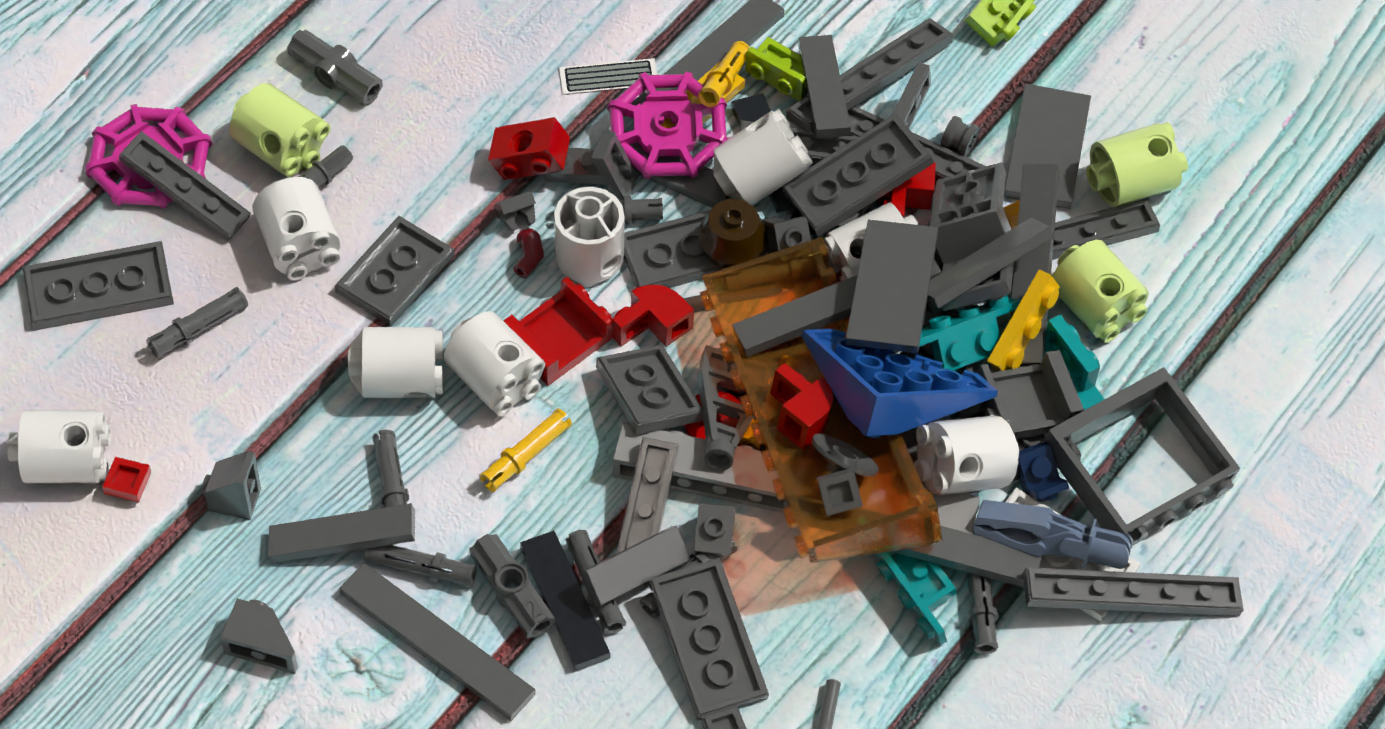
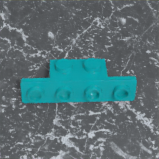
(967, 335)
(1080, 362)
(921, 587)

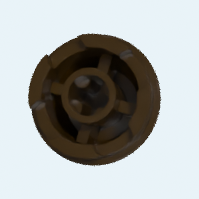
(732, 233)

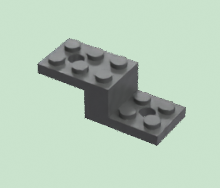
(968, 218)

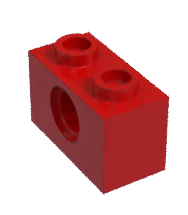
(529, 148)

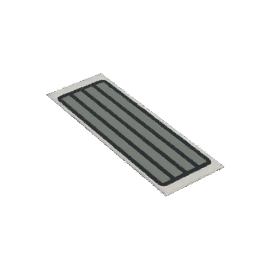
(604, 75)

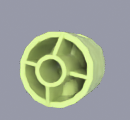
(278, 129)
(1136, 164)
(1100, 289)

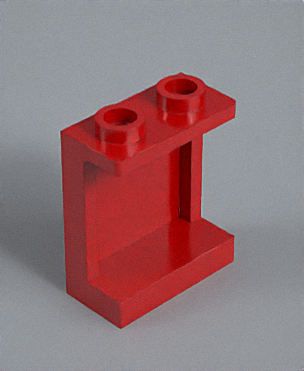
(564, 329)

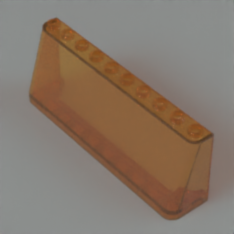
(895, 505)

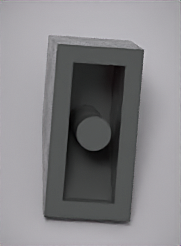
(233, 486)
(257, 636)

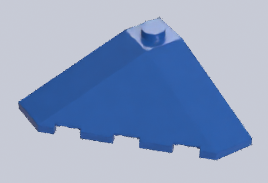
(889, 390)

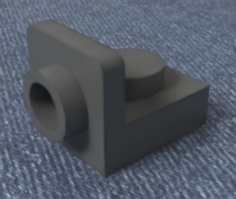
(786, 233)

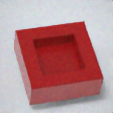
(126, 479)

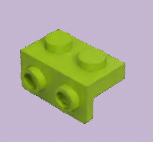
(998, 18)
(777, 67)

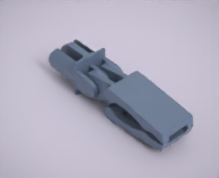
(1042, 532)

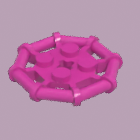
(163, 135)
(663, 141)

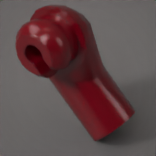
(533, 252)

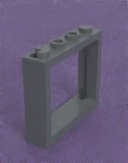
(1186, 419)

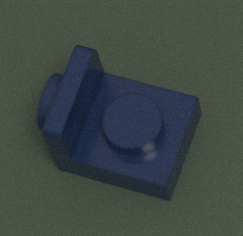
(1040, 473)

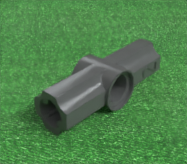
(334, 66)
(523, 601)

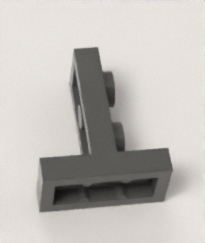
(602, 166)

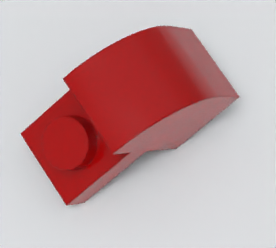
(913, 193)
(653, 309)
(804, 405)

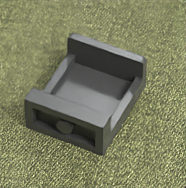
(1032, 396)

